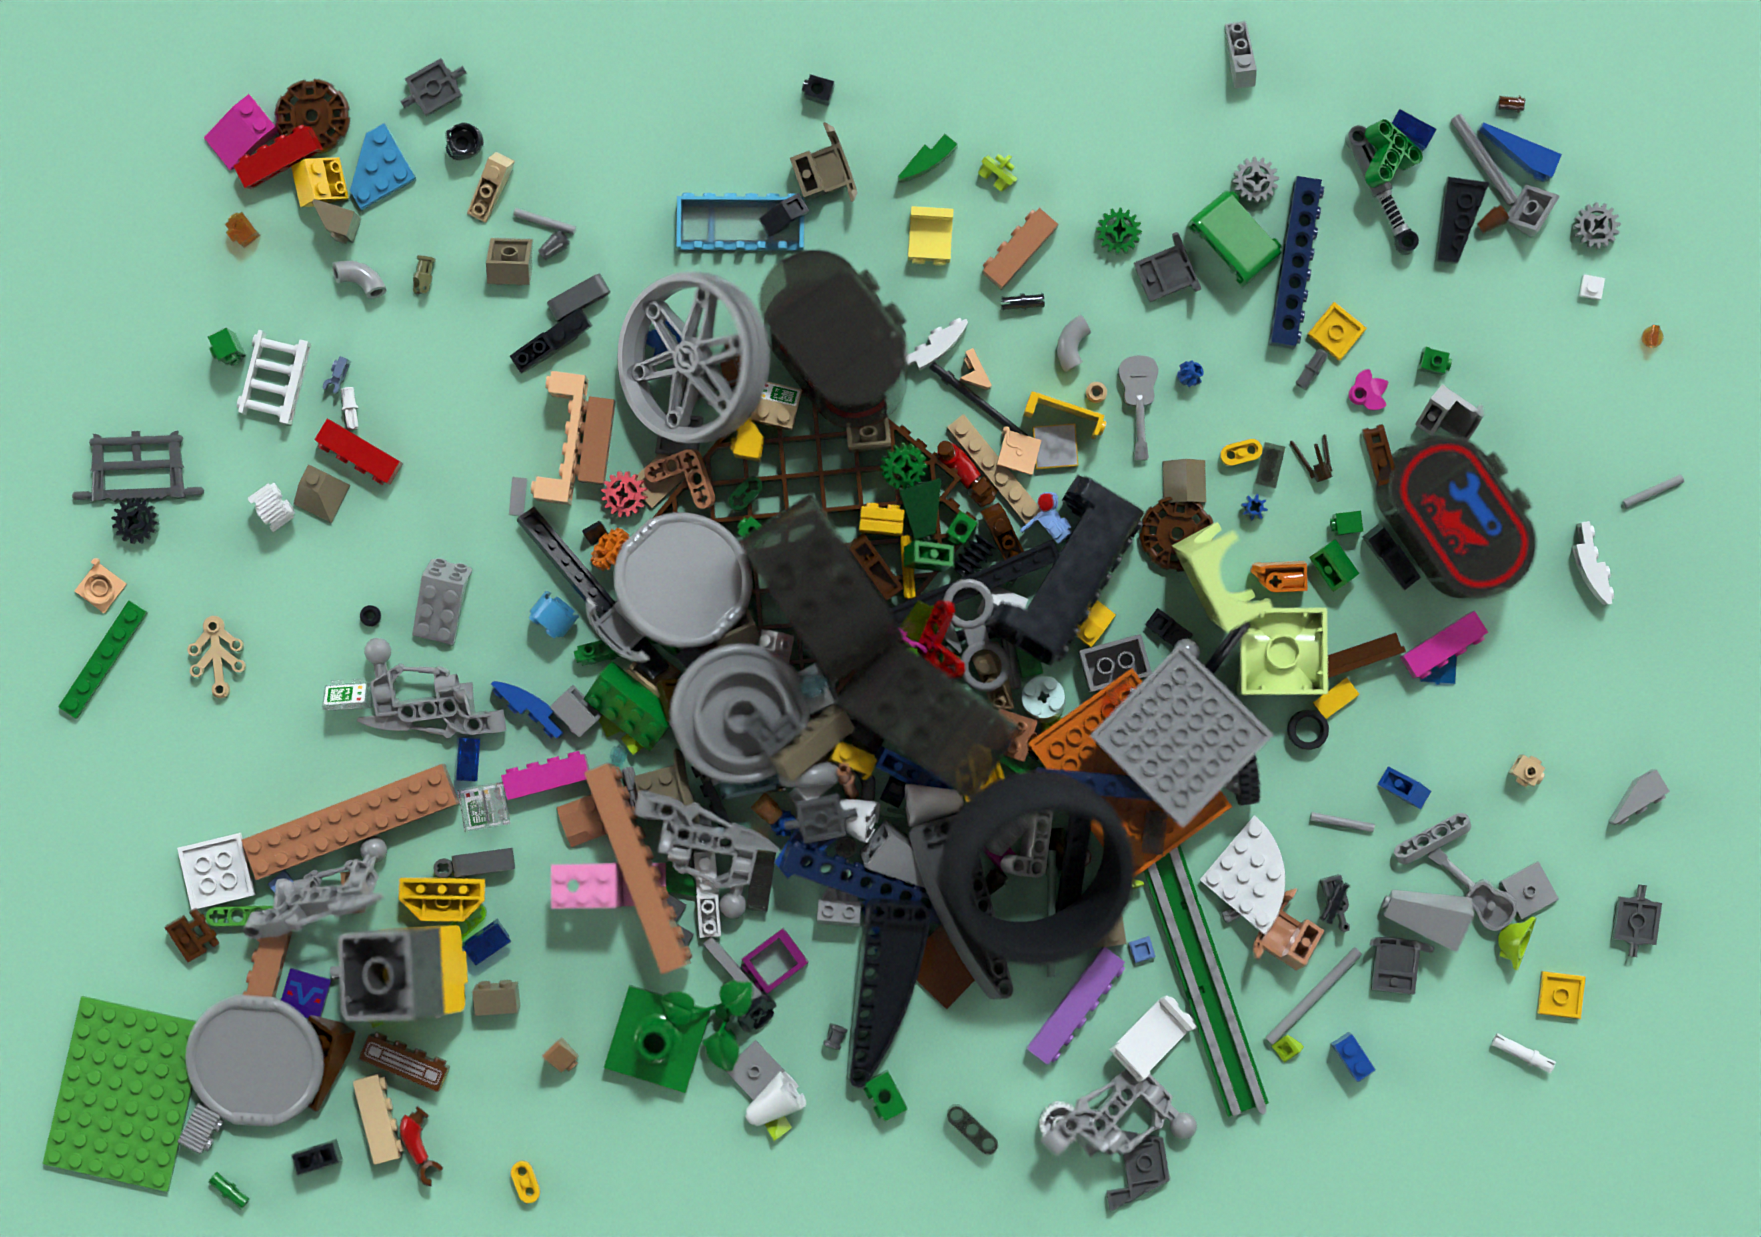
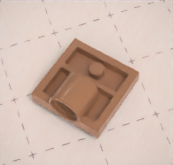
(1020, 746)

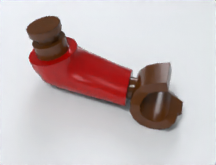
(953, 457)
(411, 1136)

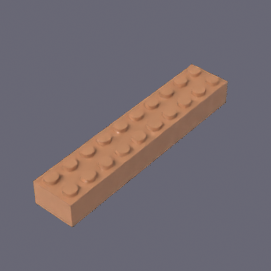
(350, 821)
(638, 868)

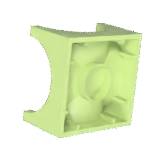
(1201, 562)
(1284, 653)

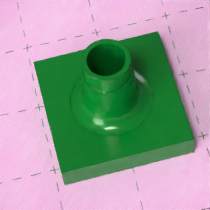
(644, 1014)

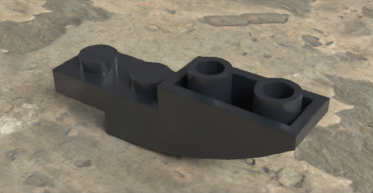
(551, 341)

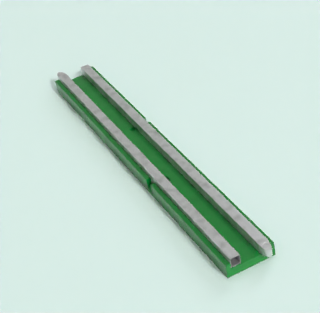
(1205, 984)

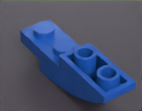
(523, 700)

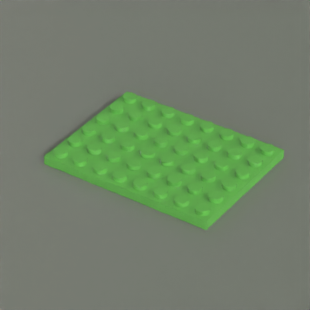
(122, 1095)

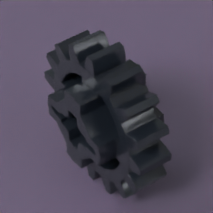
(139, 513)

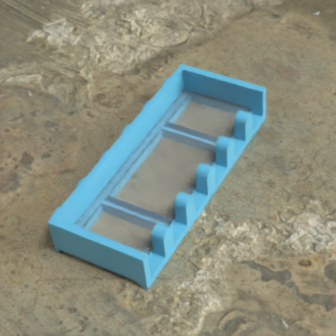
(733, 223)

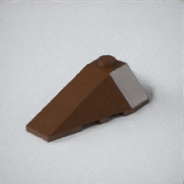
(336, 1045)

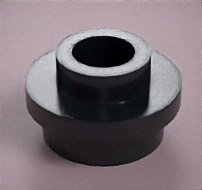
(364, 612)

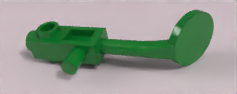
(599, 651)

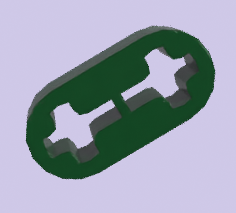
(742, 490)

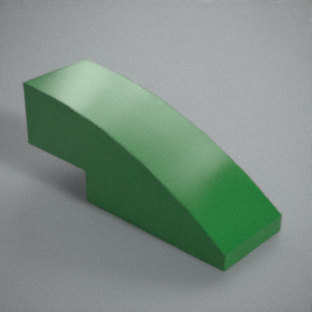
(928, 159)

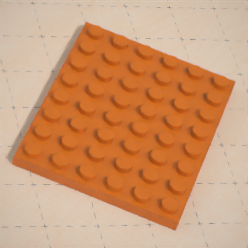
(1070, 747)

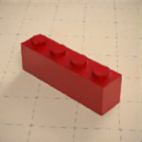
(278, 156)
(358, 451)

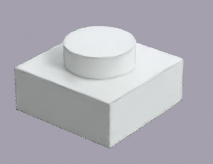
(1591, 287)

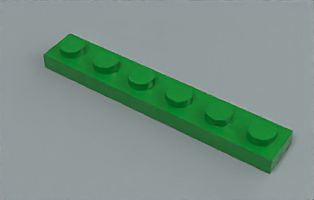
(102, 659)

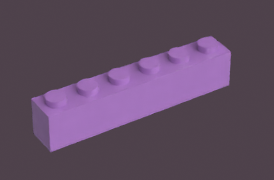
(1075, 1005)

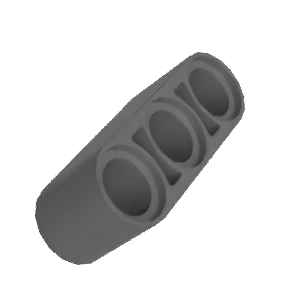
(578, 297)
(483, 862)

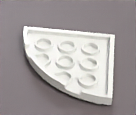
(1250, 875)

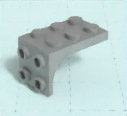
(440, 600)

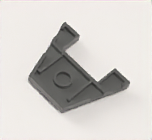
(1145, 1169)

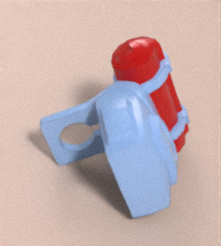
(1049, 517)

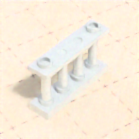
(290, 391)

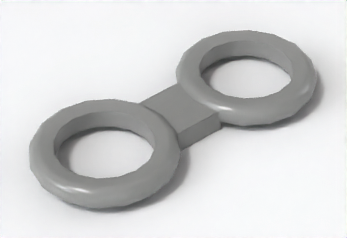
(977, 635)

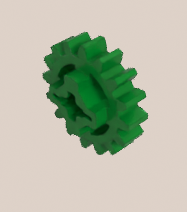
(1109, 231)
(897, 460)

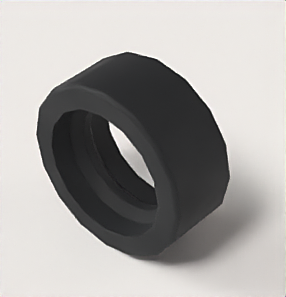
(1324, 731)

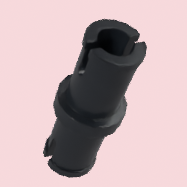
(1022, 301)
(1334, 901)

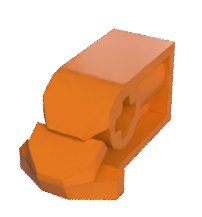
(1291, 575)

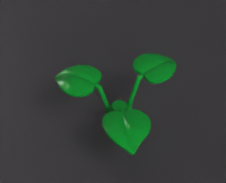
(735, 1001)

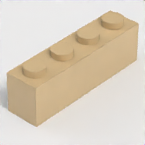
(377, 1118)

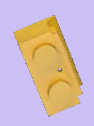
(854, 757)

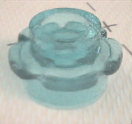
(618, 754)

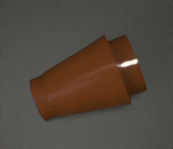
(1494, 218)

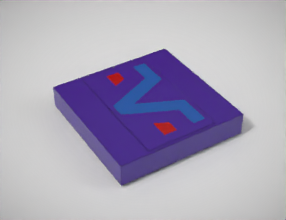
(306, 992)

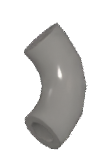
(362, 275)
(1069, 341)
(814, 776)

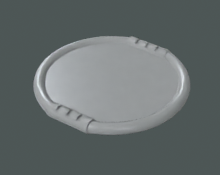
(683, 580)
(721, 694)
(254, 1060)

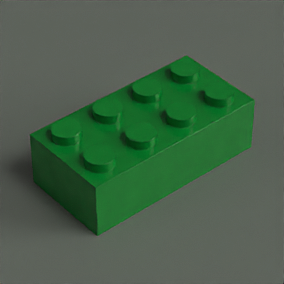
(629, 705)

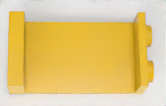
(1035, 398)

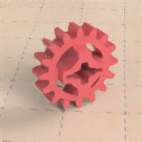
(623, 502)

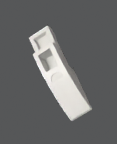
(940, 343)
(1593, 573)
(707, 894)

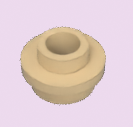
(1096, 385)

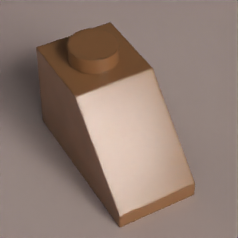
(561, 1056)

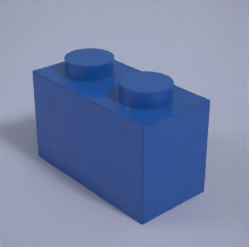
(1353, 1056)

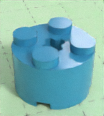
(553, 615)

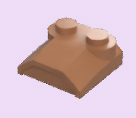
(581, 820)

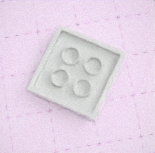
(216, 871)

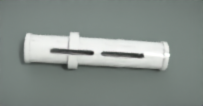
(1527, 1055)

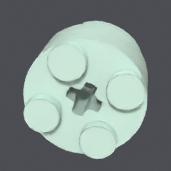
(1032, 701)

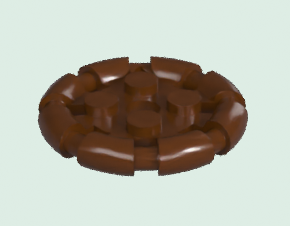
(317, 103)
(1166, 525)

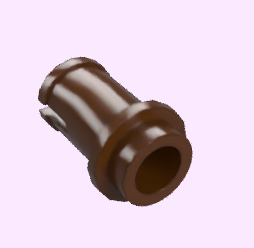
(1511, 103)

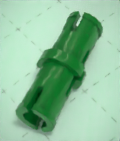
(228, 1190)

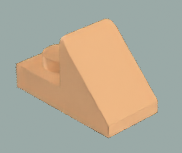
(978, 376)

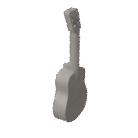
(1138, 379)
(1492, 905)

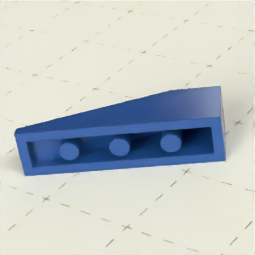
(1528, 155)
(907, 770)

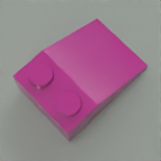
(240, 131)

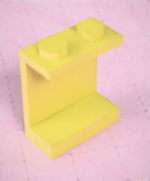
(930, 235)

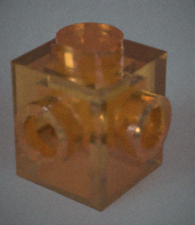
(241, 229)

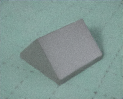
(1531, 209)

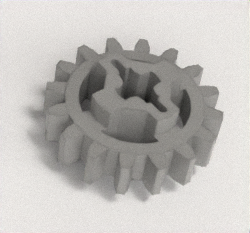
(1264, 179)
(1603, 230)

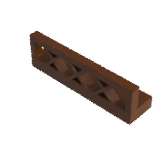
(1364, 654)

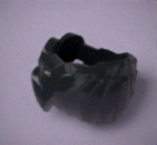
(464, 141)

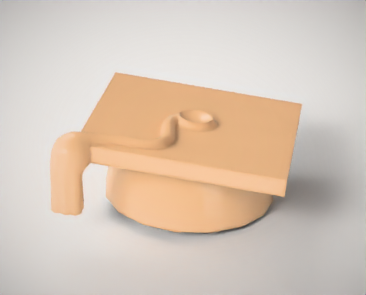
(1018, 451)
(100, 586)

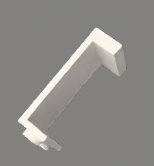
(1152, 1037)

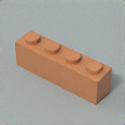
(1020, 248)
(596, 440)
(267, 966)

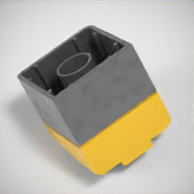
(402, 973)

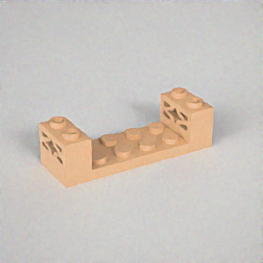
(569, 387)

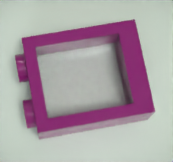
(774, 961)

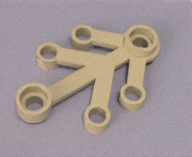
(216, 653)

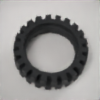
(1249, 783)

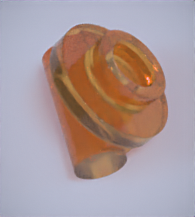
(1652, 336)

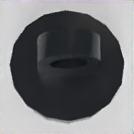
(758, 1014)

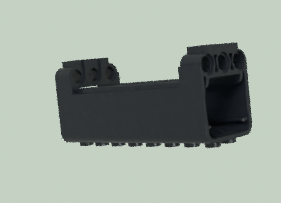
(1076, 575)

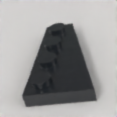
(1459, 212)

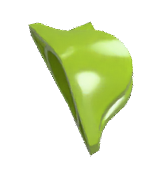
(1514, 941)

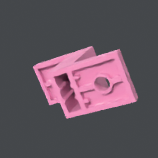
(598, 885)

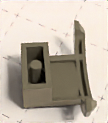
(824, 169)
(668, 781)

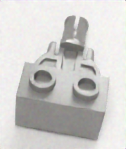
(839, 907)

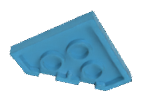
(379, 168)

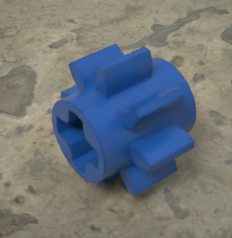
(1190, 373)
(1255, 501)
(779, 825)

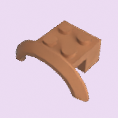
(1288, 938)

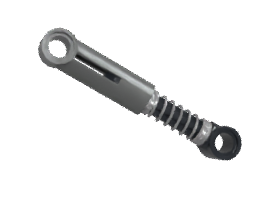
(1364, 154)

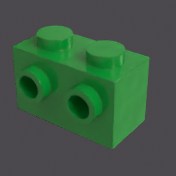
(226, 347)
(1334, 565)

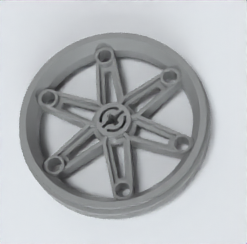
(693, 357)

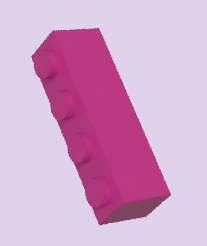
(1443, 645)
(545, 776)

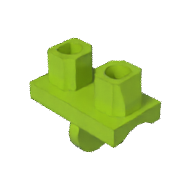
(1005, 177)

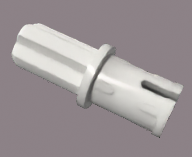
(349, 407)

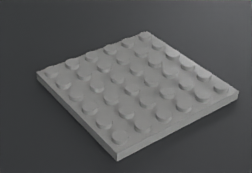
(1181, 735)

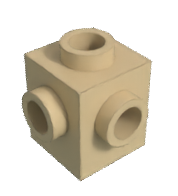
(1520, 768)

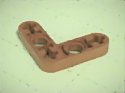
(684, 465)

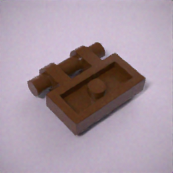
(187, 939)

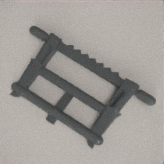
(99, 467)

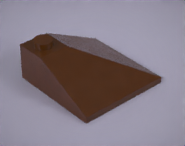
(942, 969)

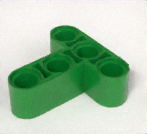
(1392, 152)

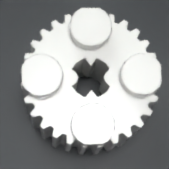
(271, 506)
(1055, 1112)

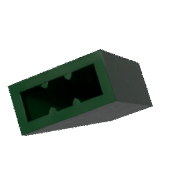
(921, 508)

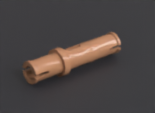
(847, 778)

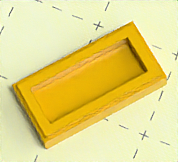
(1336, 698)

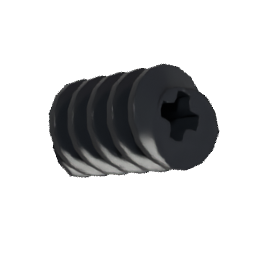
(973, 556)

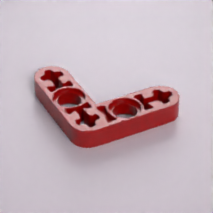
(934, 641)

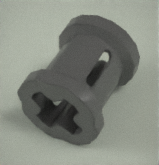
(835, 1036)

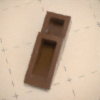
(874, 566)

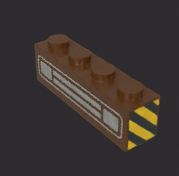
(404, 1062)

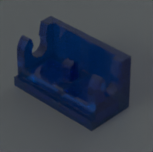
(467, 759)
(486, 942)

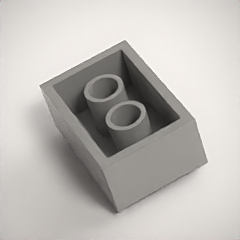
(1110, 660)

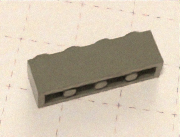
(812, 743)

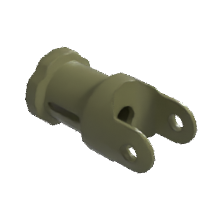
(423, 274)

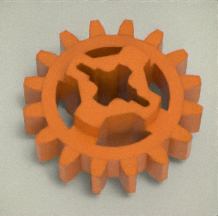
(608, 548)

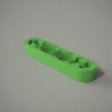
(246, 910)

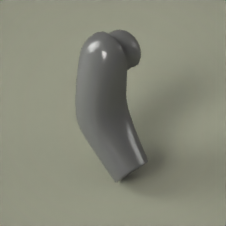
(868, 787)

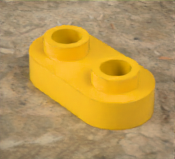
(1240, 452)
(525, 1181)

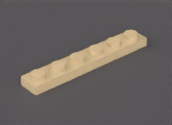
(998, 475)

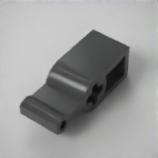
(1327, 886)

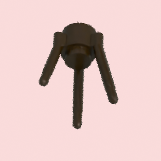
(1322, 470)

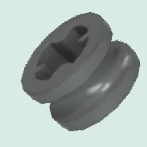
(443, 861)

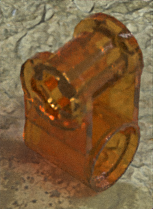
(767, 809)

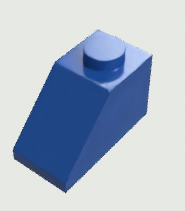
(1404, 787)

